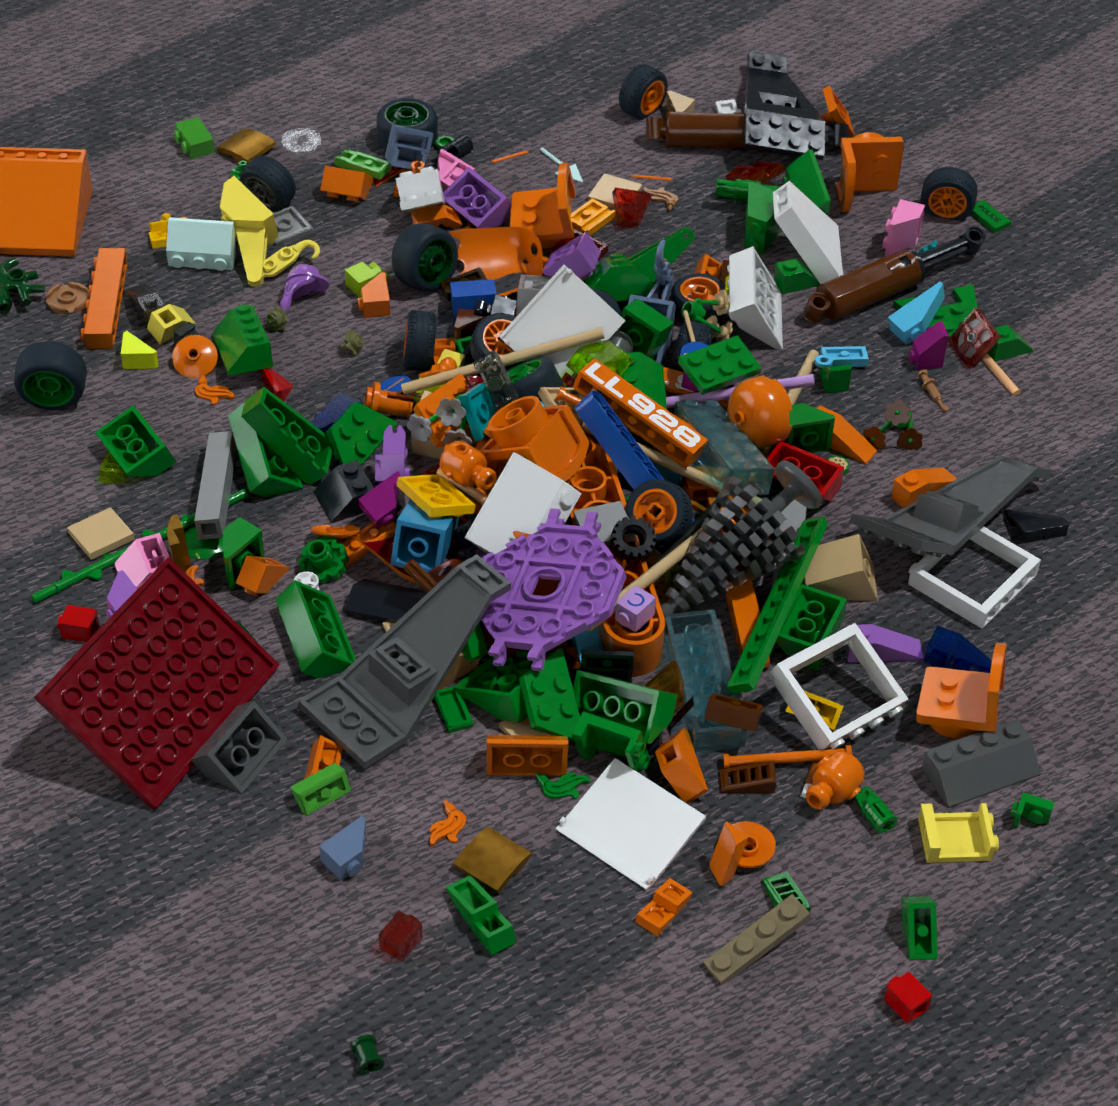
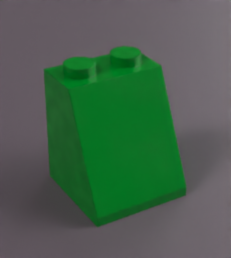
(760, 223)

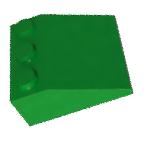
(498, 687)

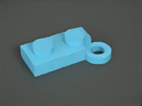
(841, 356)

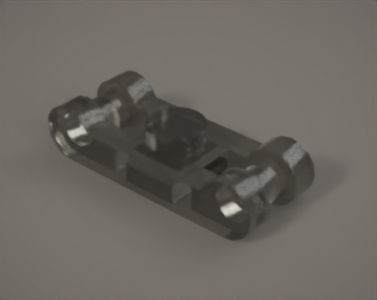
(498, 381)

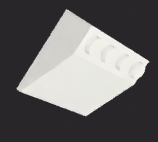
(754, 298)
(519, 503)

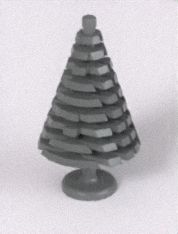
(741, 539)

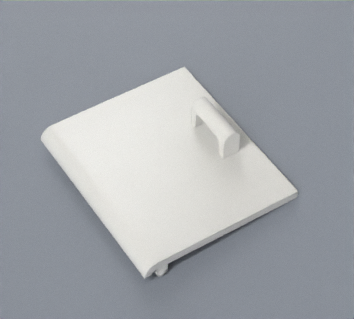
(559, 311)
(631, 823)

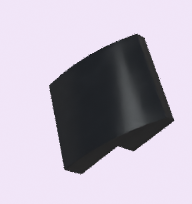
(608, 663)

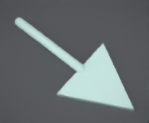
(574, 171)

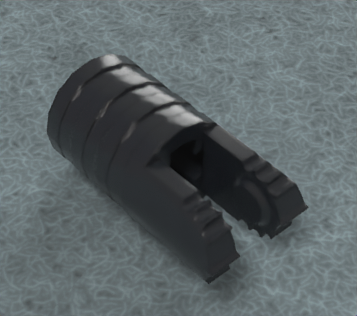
(459, 146)

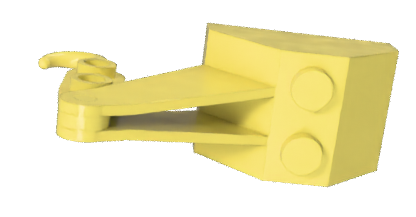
(256, 230)

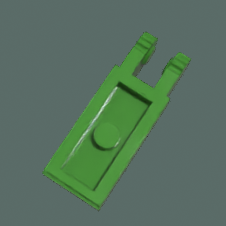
(362, 162)

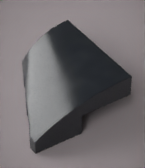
(1036, 524)

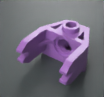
(394, 455)

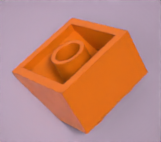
(346, 183)

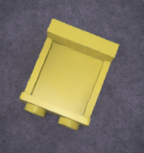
(957, 835)

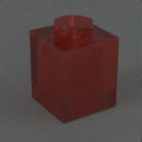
(400, 935)

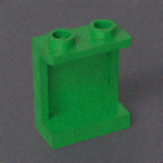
(602, 734)

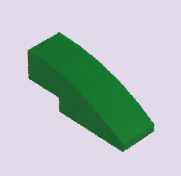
(482, 914)

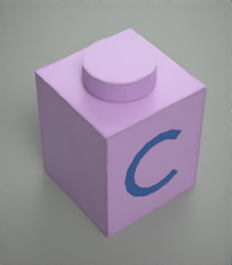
(635, 608)

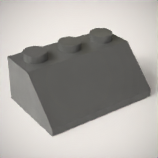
(240, 747)

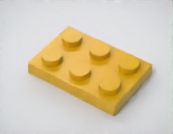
(435, 495)

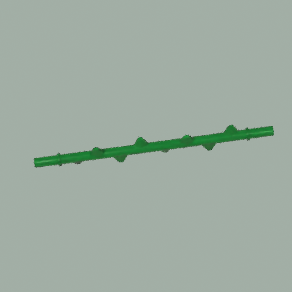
(95, 570)

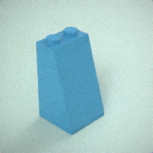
(422, 537)

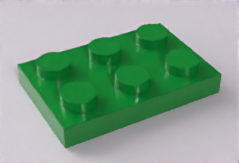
(719, 365)

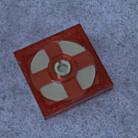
(974, 338)

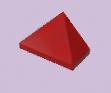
(276, 383)

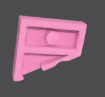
(450, 168)

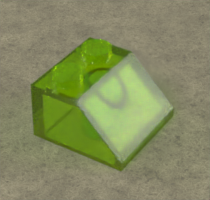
(603, 351)

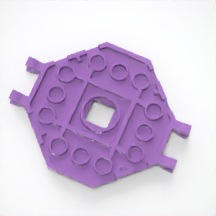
(583, 598)

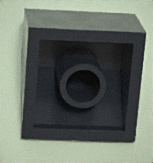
(341, 491)

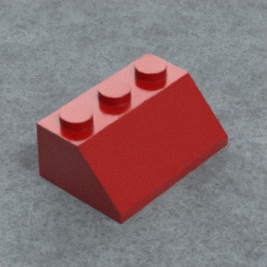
(822, 472)

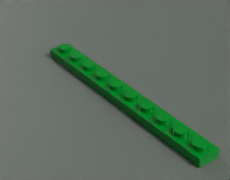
(776, 609)

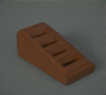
(759, 785)

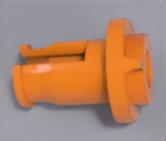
(387, 401)

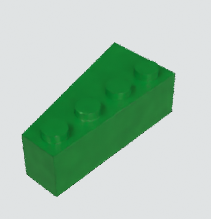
(289, 435)

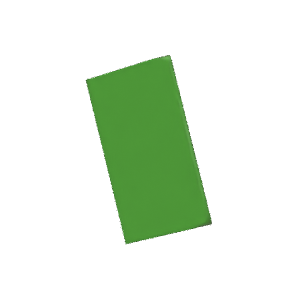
(321, 788)

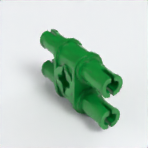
(736, 189)

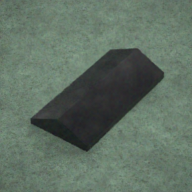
(381, 600)

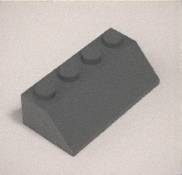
(981, 763)

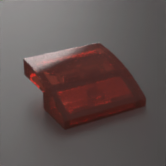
(758, 171)

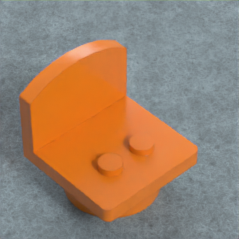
(868, 165)
(546, 210)
(539, 433)
(961, 700)

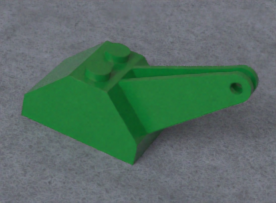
(636, 275)

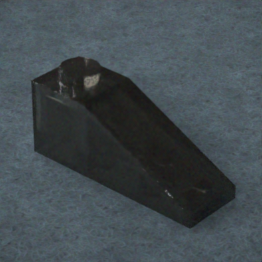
(144, 301)

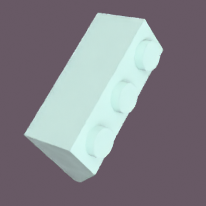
(201, 244)

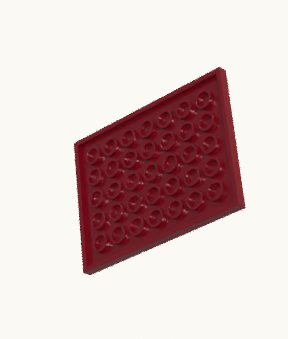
(157, 682)

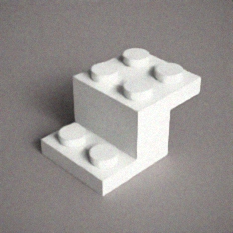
(420, 189)

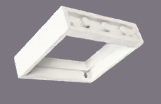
(962, 604)
(805, 711)

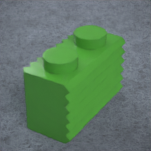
(194, 138)

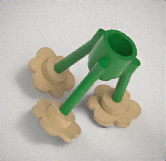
(720, 304)

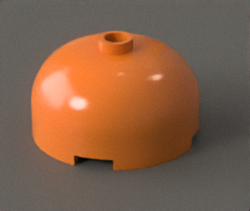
(761, 410)

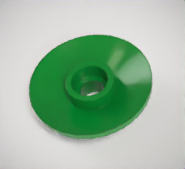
(202, 548)

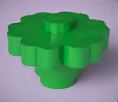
(324, 559)

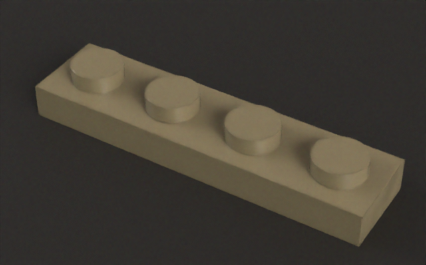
(757, 940)

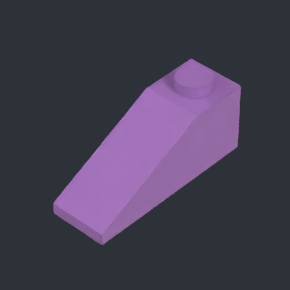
(888, 645)

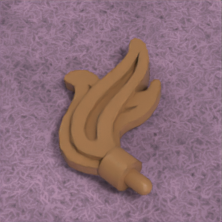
(663, 196)

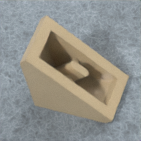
(679, 103)

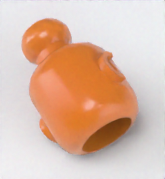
(466, 466)
(835, 780)

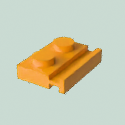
(591, 217)

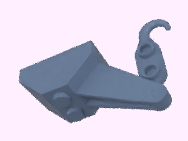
(665, 307)

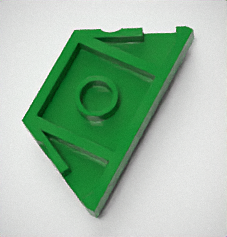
(357, 433)
(551, 697)

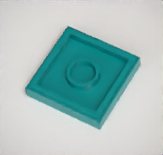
(478, 409)

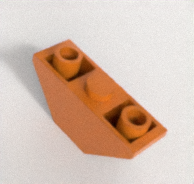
(681, 766)

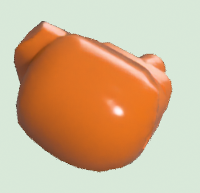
(445, 365)

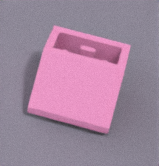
(903, 227)
(142, 558)

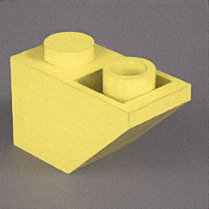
(166, 320)

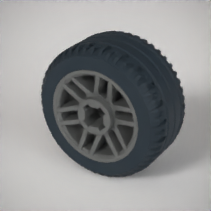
(269, 182)

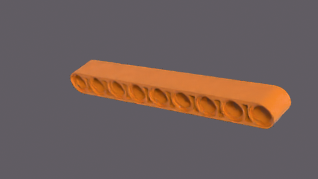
(741, 605)

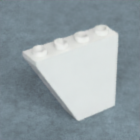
(809, 231)

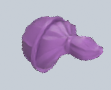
(301, 281)

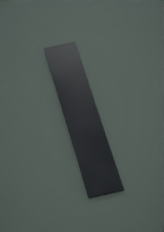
(679, 715)

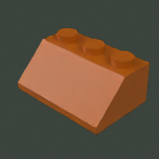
(527, 755)

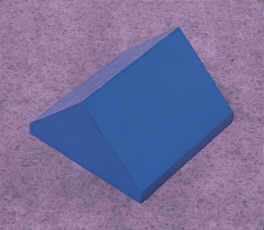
(466, 293)

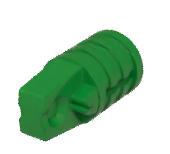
(875, 810)

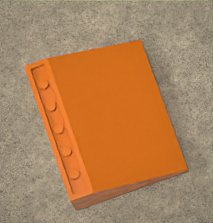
(43, 200)

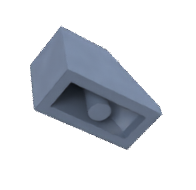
(345, 850)

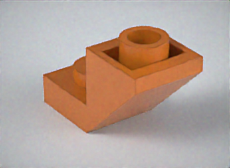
(436, 215)

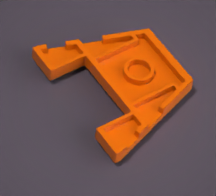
(428, 406)

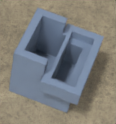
(407, 146)

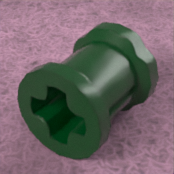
(367, 1054)

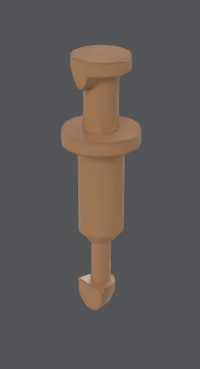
(930, 385)

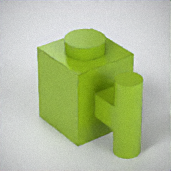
(360, 275)

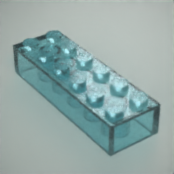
(728, 448)
(702, 659)

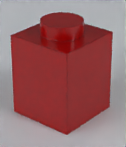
(78, 623)
(907, 997)

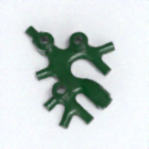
(18, 283)

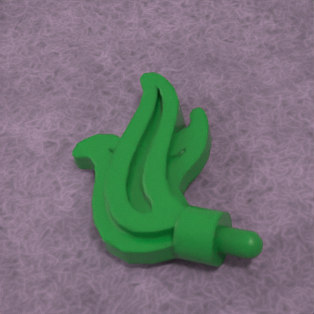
(563, 787)

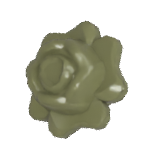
(277, 319)
(353, 342)

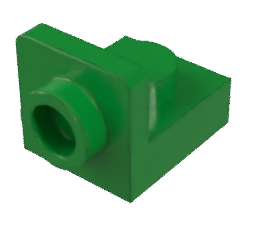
(1032, 807)

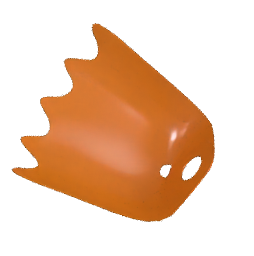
(499, 251)

